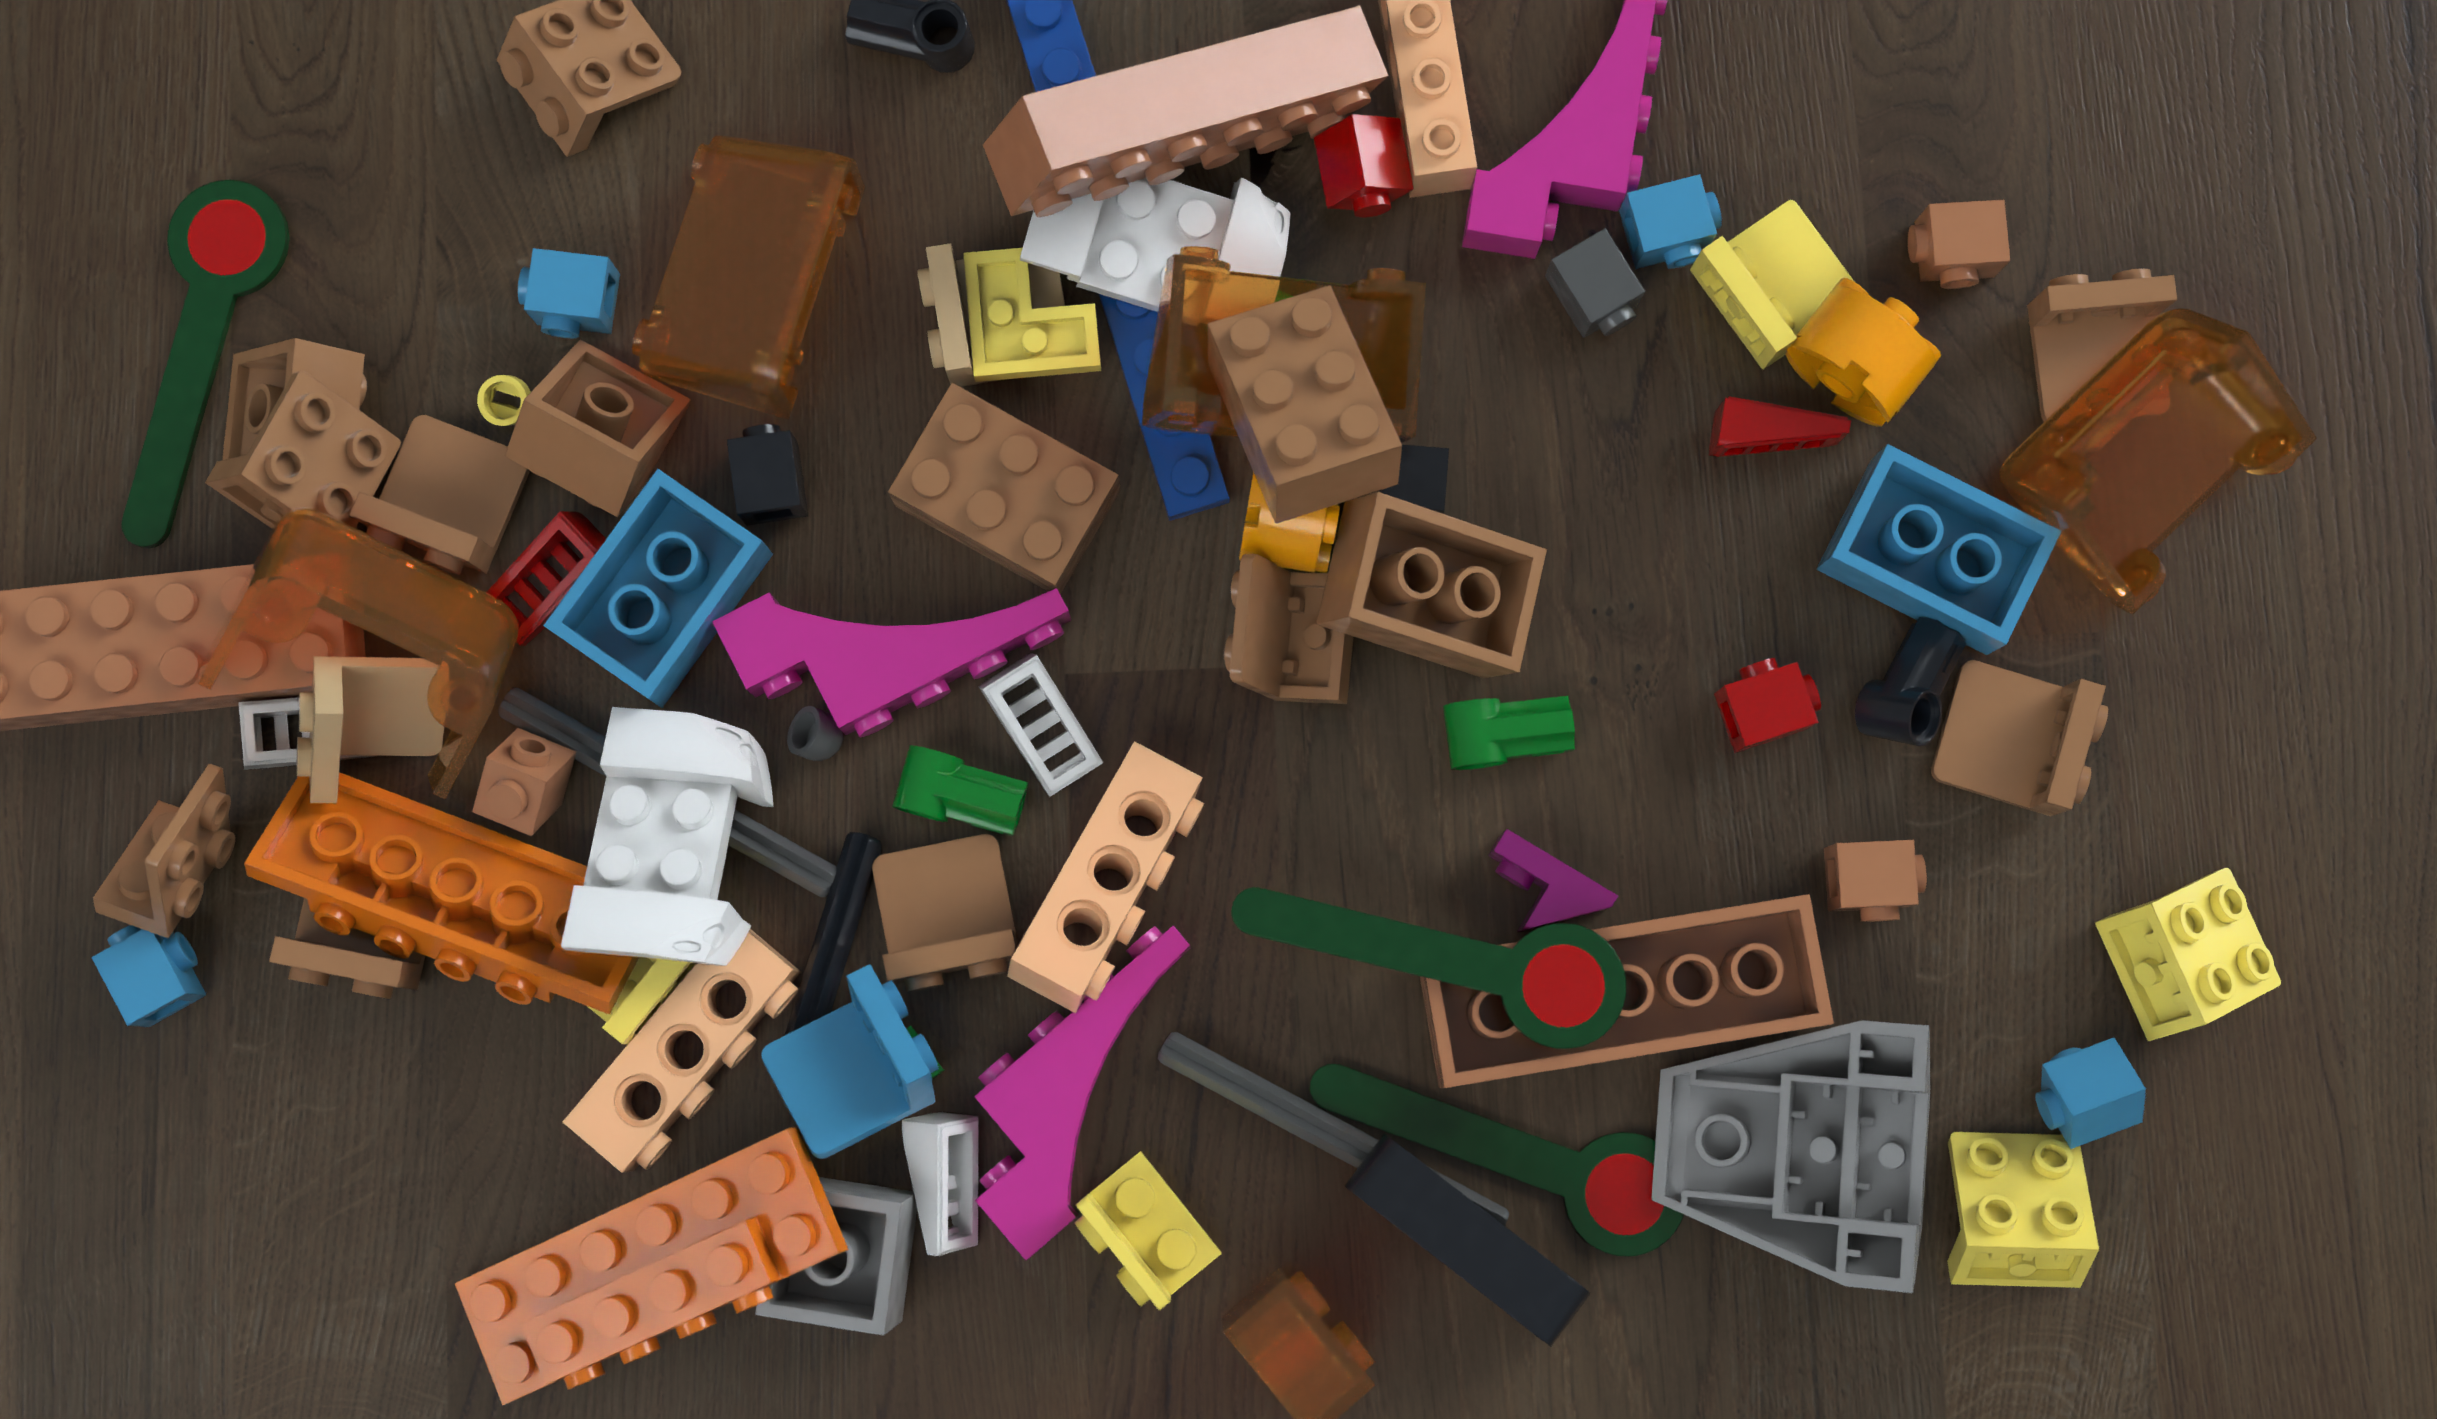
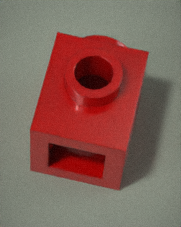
(1363, 164)
(1767, 704)

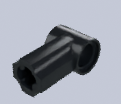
(906, 27)
(1907, 700)

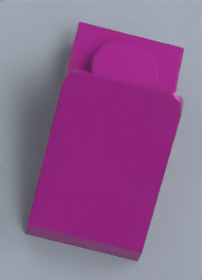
(1564, 890)

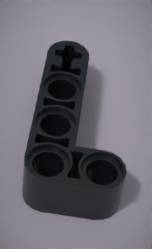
(1468, 1240)

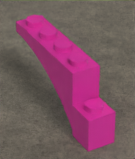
(1580, 154)
(877, 668)
(1046, 1096)

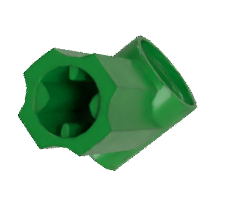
(1490, 732)
(945, 788)

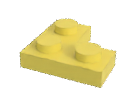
(1013, 337)

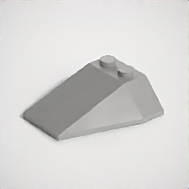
(1806, 1149)

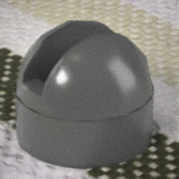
(814, 734)

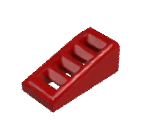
(1762, 427)
(533, 560)

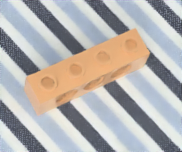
(1429, 94)
(1141, 787)
(606, 1113)

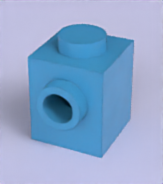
(1670, 222)
(569, 292)
(149, 974)
(2090, 1093)

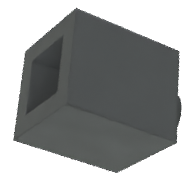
(1595, 285)

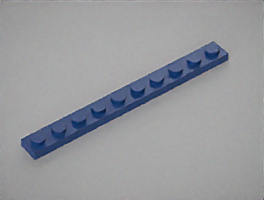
(1180, 460)

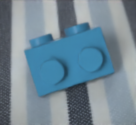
(852, 1068)

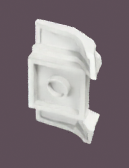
(1125, 240)
(666, 838)

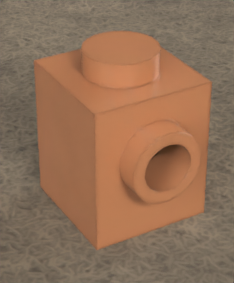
(1960, 242)
(524, 781)
(1874, 878)

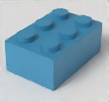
(1939, 549)
(658, 586)

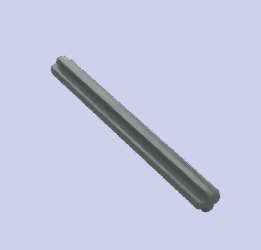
(745, 835)
(1284, 1108)

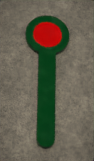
(227, 246)
(1555, 984)
(1602, 1185)

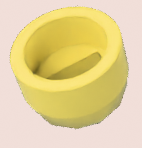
(496, 412)

